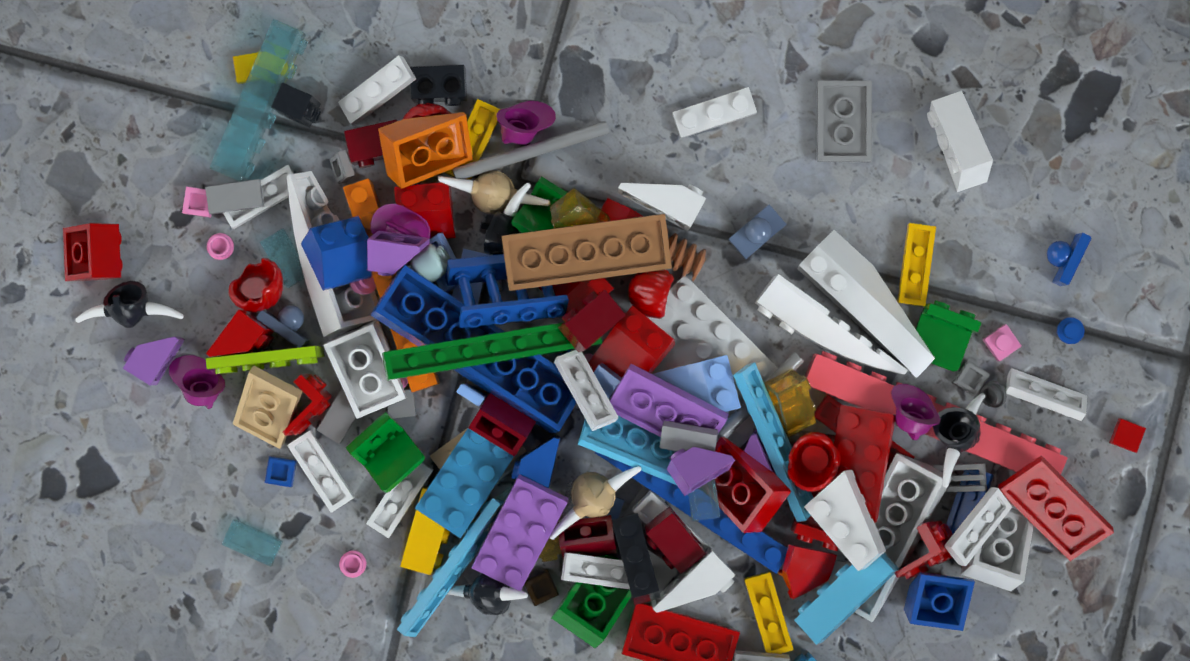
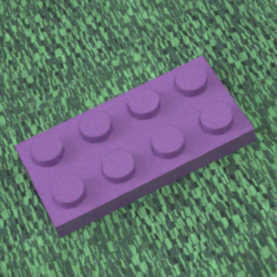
(651, 400)
(520, 532)

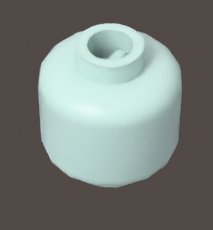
(430, 262)

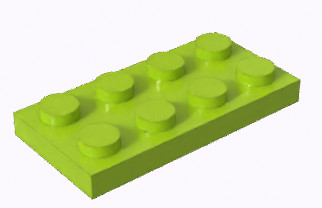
(275, 358)

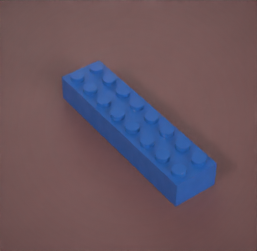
(431, 316)

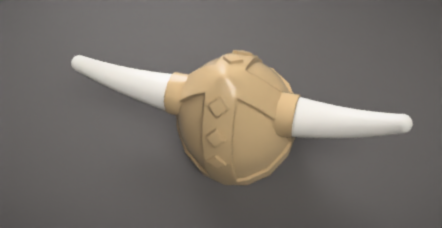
(491, 191)
(593, 496)

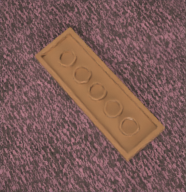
(586, 252)

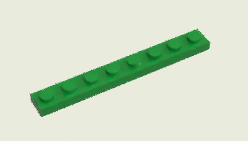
(475, 351)

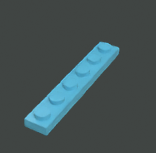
(771, 433)
(448, 574)

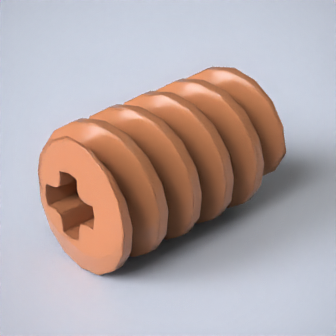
(685, 256)

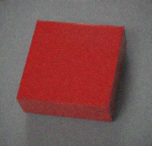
(1127, 435)

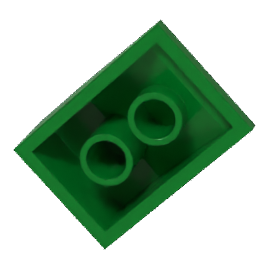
(591, 609)

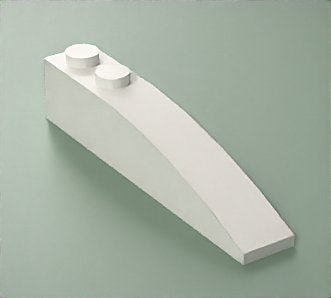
(863, 295)
(338, 307)
(811, 320)
(909, 493)

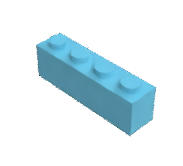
(843, 597)

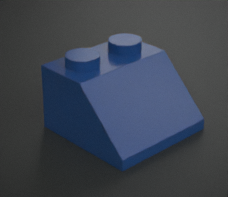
(338, 252)
(538, 463)
(938, 601)

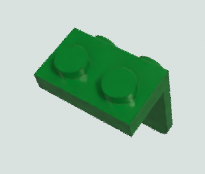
(538, 217)
(946, 333)
(386, 452)

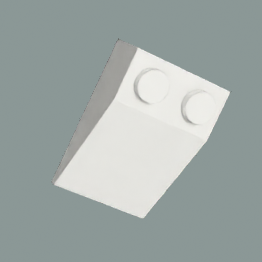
(675, 201)
(361, 369)
(1004, 554)
(697, 582)

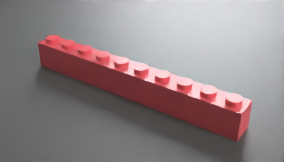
(874, 394)

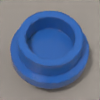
(1070, 330)

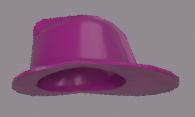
(524, 120)
(399, 220)
(197, 383)
(913, 410)

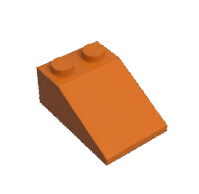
(424, 147)

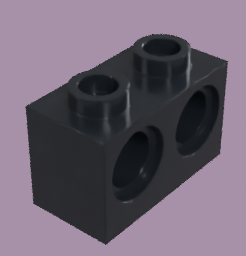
(439, 77)
(297, 105)

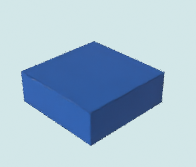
(280, 471)

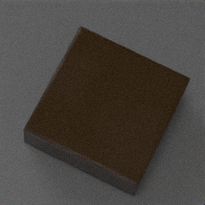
(541, 588)

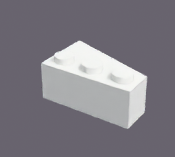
(960, 141)
(846, 520)

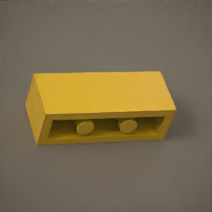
(424, 544)

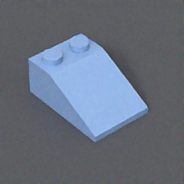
(706, 380)

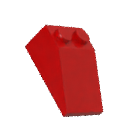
(634, 342)
(748, 490)

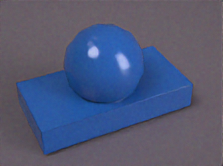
(1067, 257)

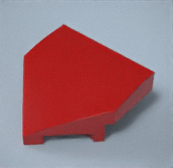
(806, 569)

